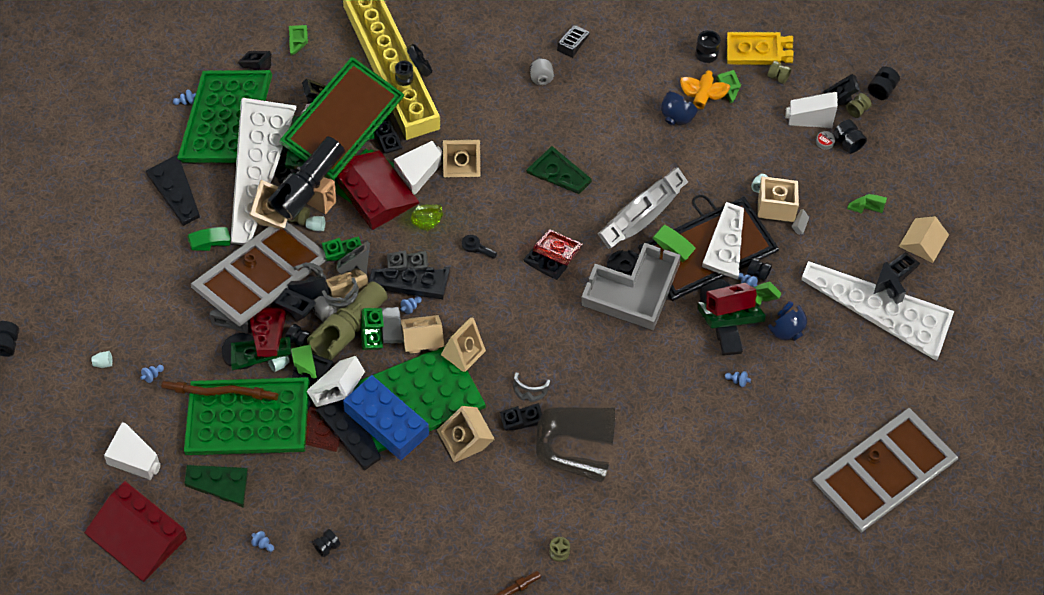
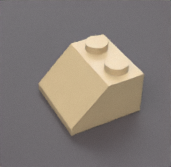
(778, 199)
(422, 333)
(465, 433)

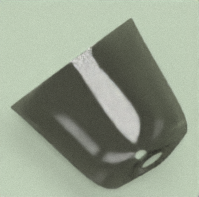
(581, 424)

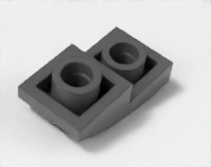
(402, 260)
(392, 325)

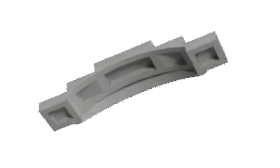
(643, 209)

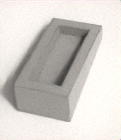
(800, 222)

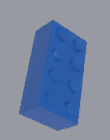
(386, 417)

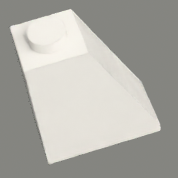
(813, 111)
(418, 165)
(337, 382)
(132, 454)

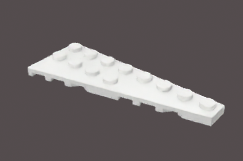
(257, 157)
(912, 321)

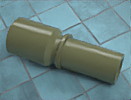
(340, 328)

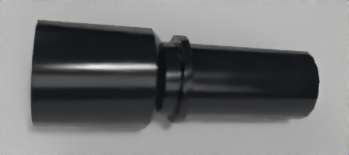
(299, 186)

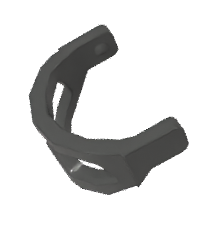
(315, 268)
(344, 301)
(528, 395)

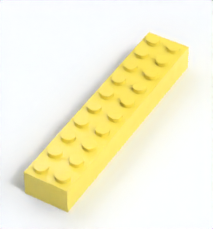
(384, 49)

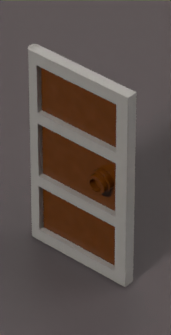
(258, 272)
(885, 469)

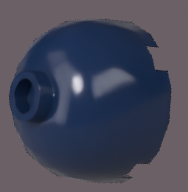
(677, 110)
(790, 325)

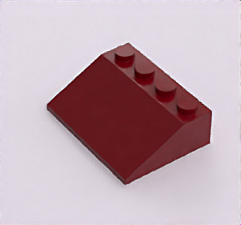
(375, 189)
(135, 531)

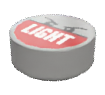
(825, 140)

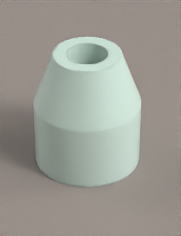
(756, 183)
(315, 223)
(102, 359)
(278, 363)

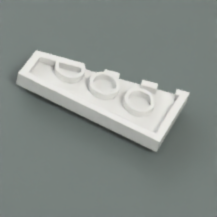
(724, 249)

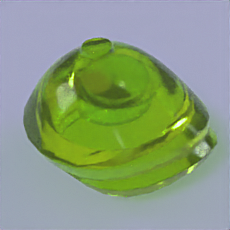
(427, 216)

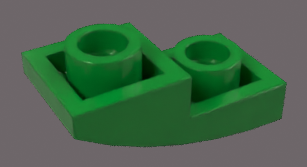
(205, 238)
(337, 249)
(371, 328)

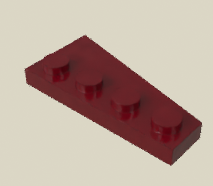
(267, 330)

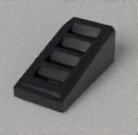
(568, 50)
(908, 269)

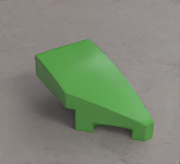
(298, 38)
(731, 79)
(766, 292)
(304, 360)

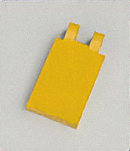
(758, 48)

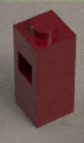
(731, 299)

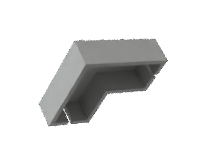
(637, 296)

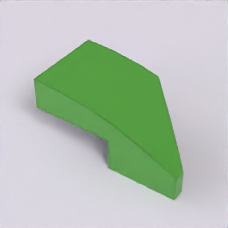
(868, 201)

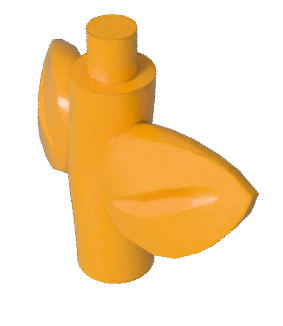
(703, 89)

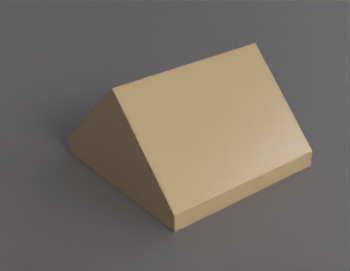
(461, 158)
(262, 210)
(925, 238)
(342, 284)
(464, 346)

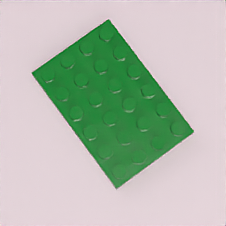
(215, 114)
(430, 388)
(245, 424)

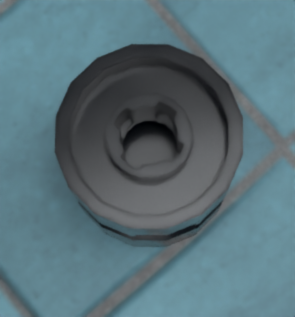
(707, 46)
(883, 83)
(849, 136)
(8, 336)

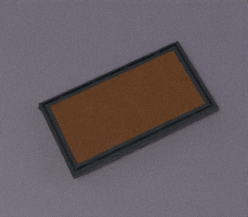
(699, 232)

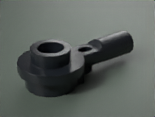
(472, 244)

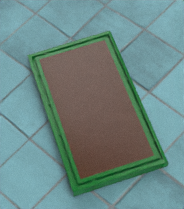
(345, 110)

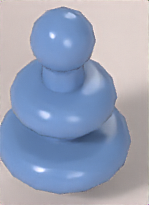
(189, 97)
(752, 281)
(410, 304)
(152, 372)
(742, 379)
(260, 540)

